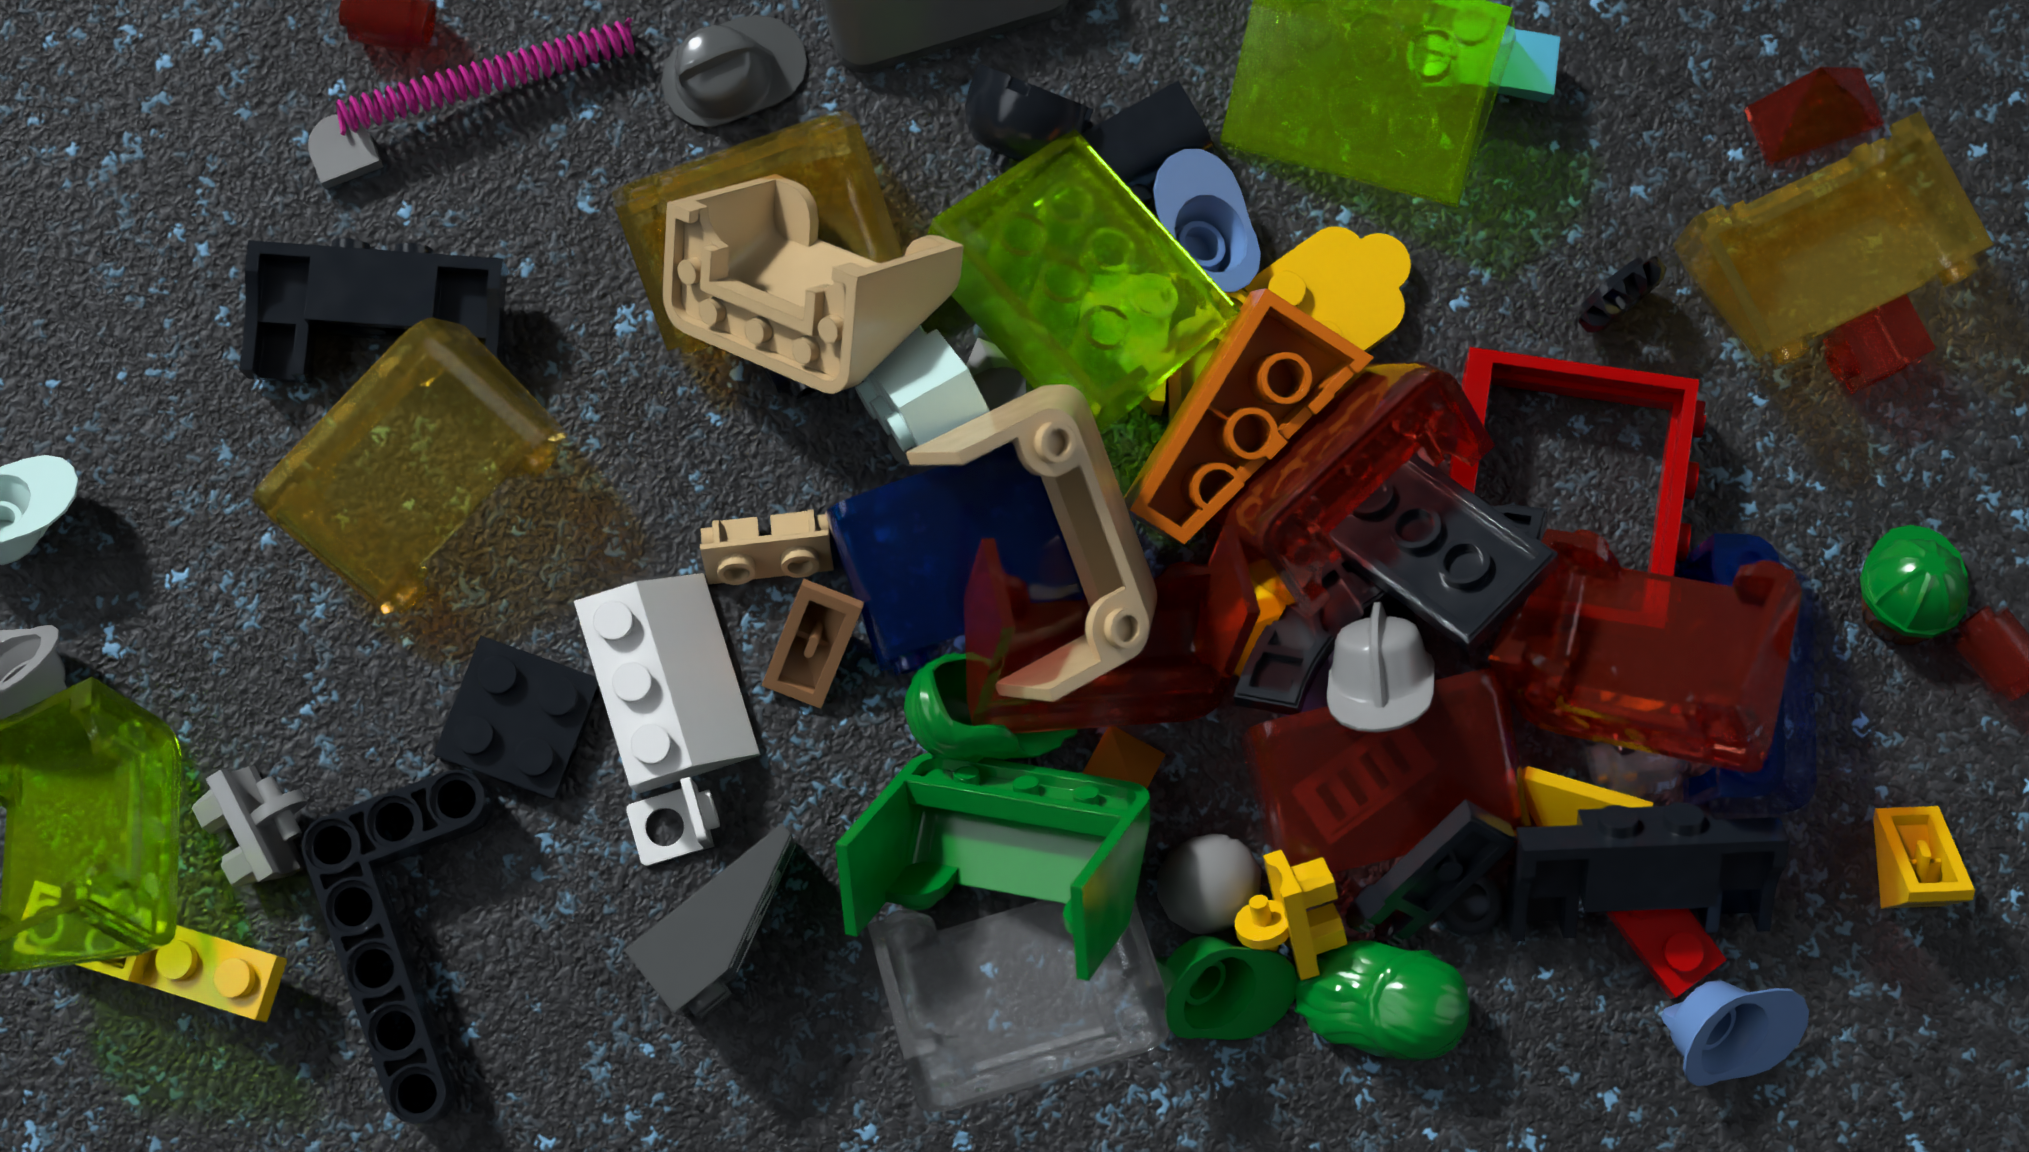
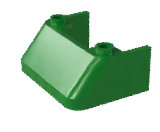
(1004, 832)

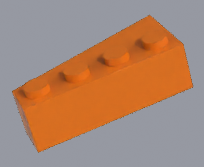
(1242, 409)

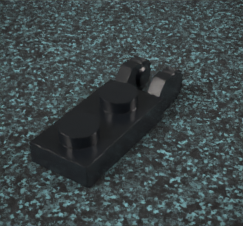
(1431, 875)

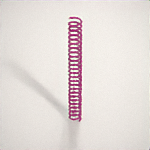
(483, 76)

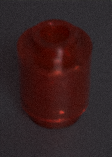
(390, 23)
(1997, 650)

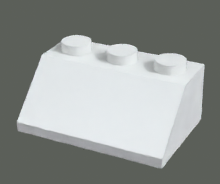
(666, 679)

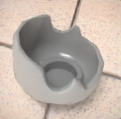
(1207, 882)

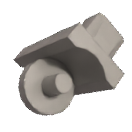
(259, 820)

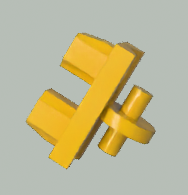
(1284, 919)

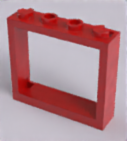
(1609, 384)

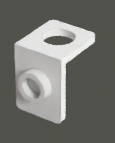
(697, 814)

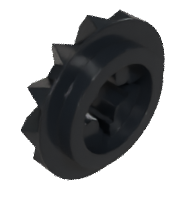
(1621, 293)

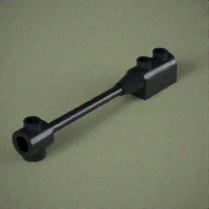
(1132, 145)

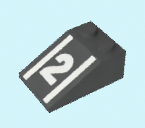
(708, 935)

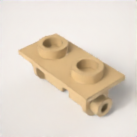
(737, 553)

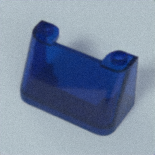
(917, 542)
(1790, 767)

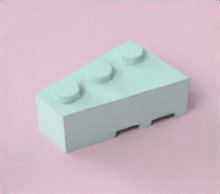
(921, 390)

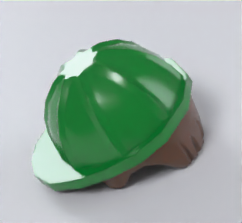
(1913, 586)

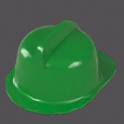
(1224, 989)

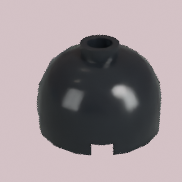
(1017, 116)

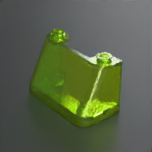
(87, 830)

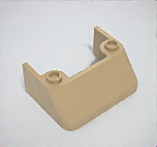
(1064, 447)

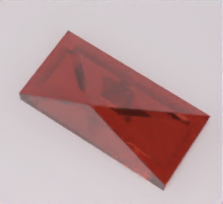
(1813, 113)

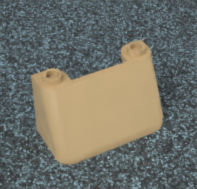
(765, 288)

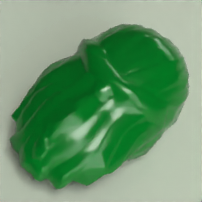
(942, 721)
(1385, 1001)

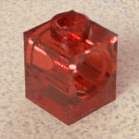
(1877, 345)

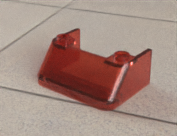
(1177, 677)

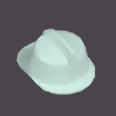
(32, 499)

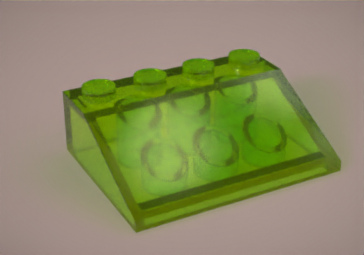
(1371, 88)
(1081, 279)

